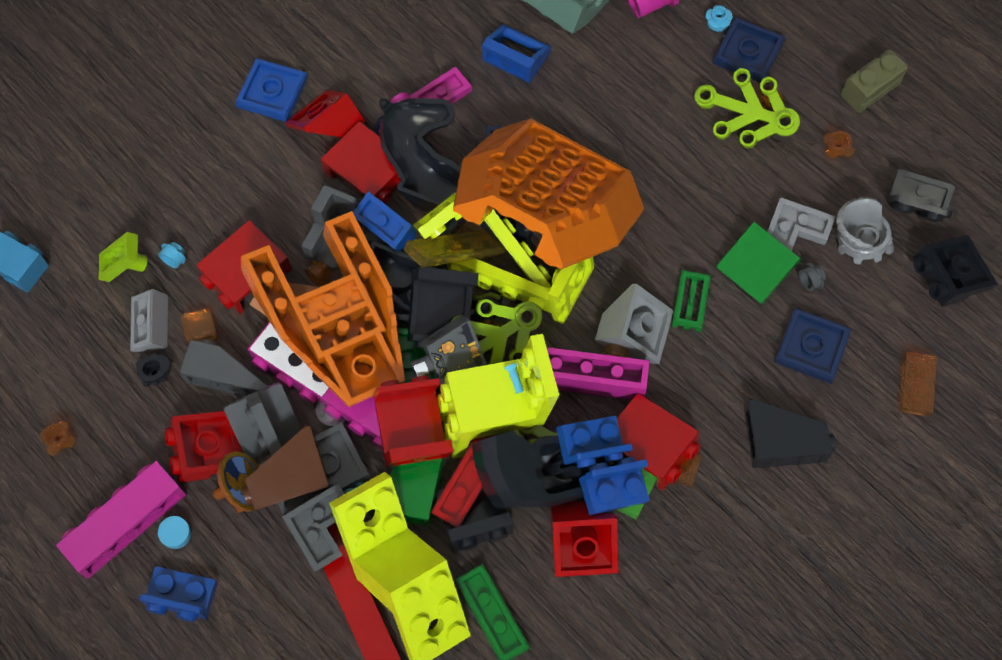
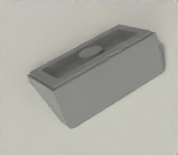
(149, 321)

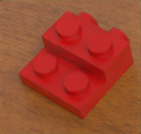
(199, 444)

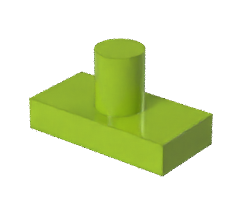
(121, 256)

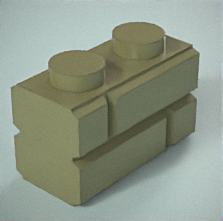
(874, 80)

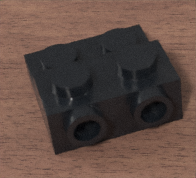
(953, 270)

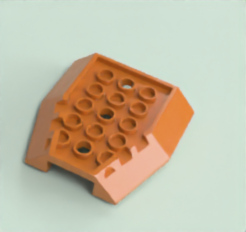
(552, 188)

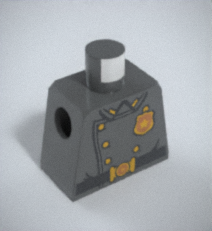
(449, 350)

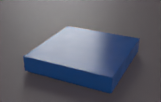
(271, 90)

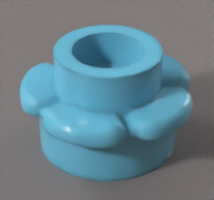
(716, 23)
(172, 254)

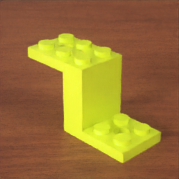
(484, 401)
(400, 569)

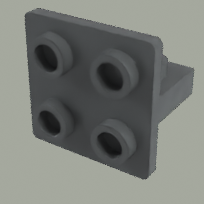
(262, 420)

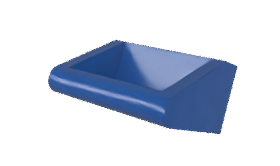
(512, 60)
(384, 222)

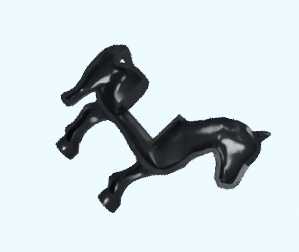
(427, 182)

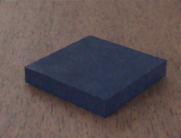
(749, 48)
(813, 345)

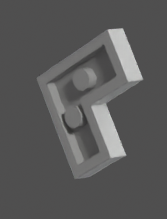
(799, 220)

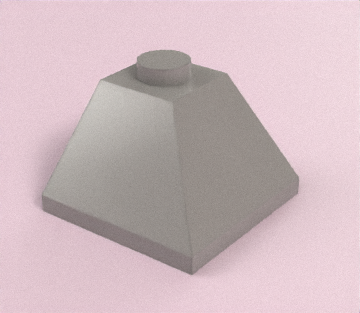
(637, 323)

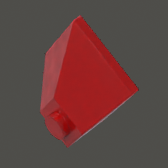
(328, 114)
(583, 541)

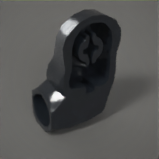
(527, 471)

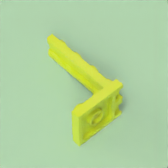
(433, 225)
(557, 300)

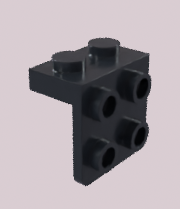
(921, 194)
(480, 525)

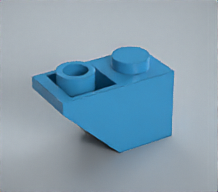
(20, 263)

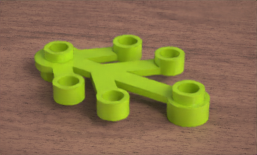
(751, 111)
(497, 336)

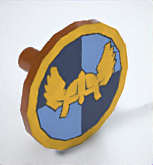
(231, 475)

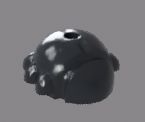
(153, 365)

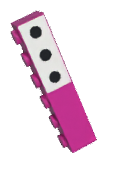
(274, 355)

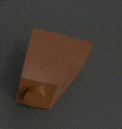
(288, 472)

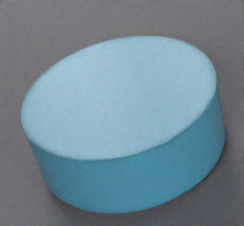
(174, 532)

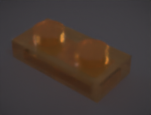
(918, 384)

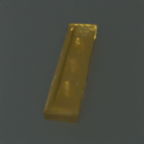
(453, 248)

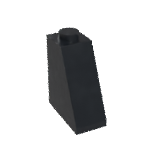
(785, 437)

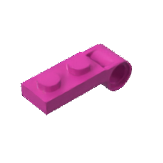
(449, 86)

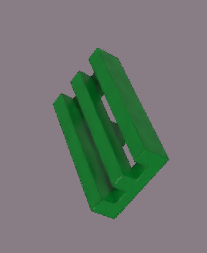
(687, 322)

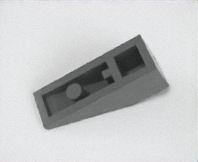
(215, 369)

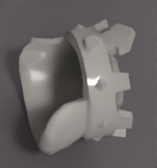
(863, 230)

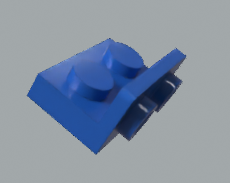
(591, 440)
(614, 486)
(179, 593)

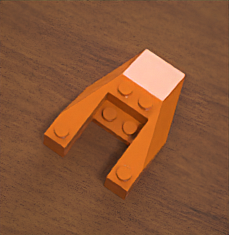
(340, 328)

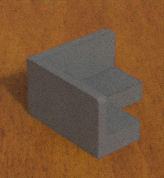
(327, 206)
(309, 527)

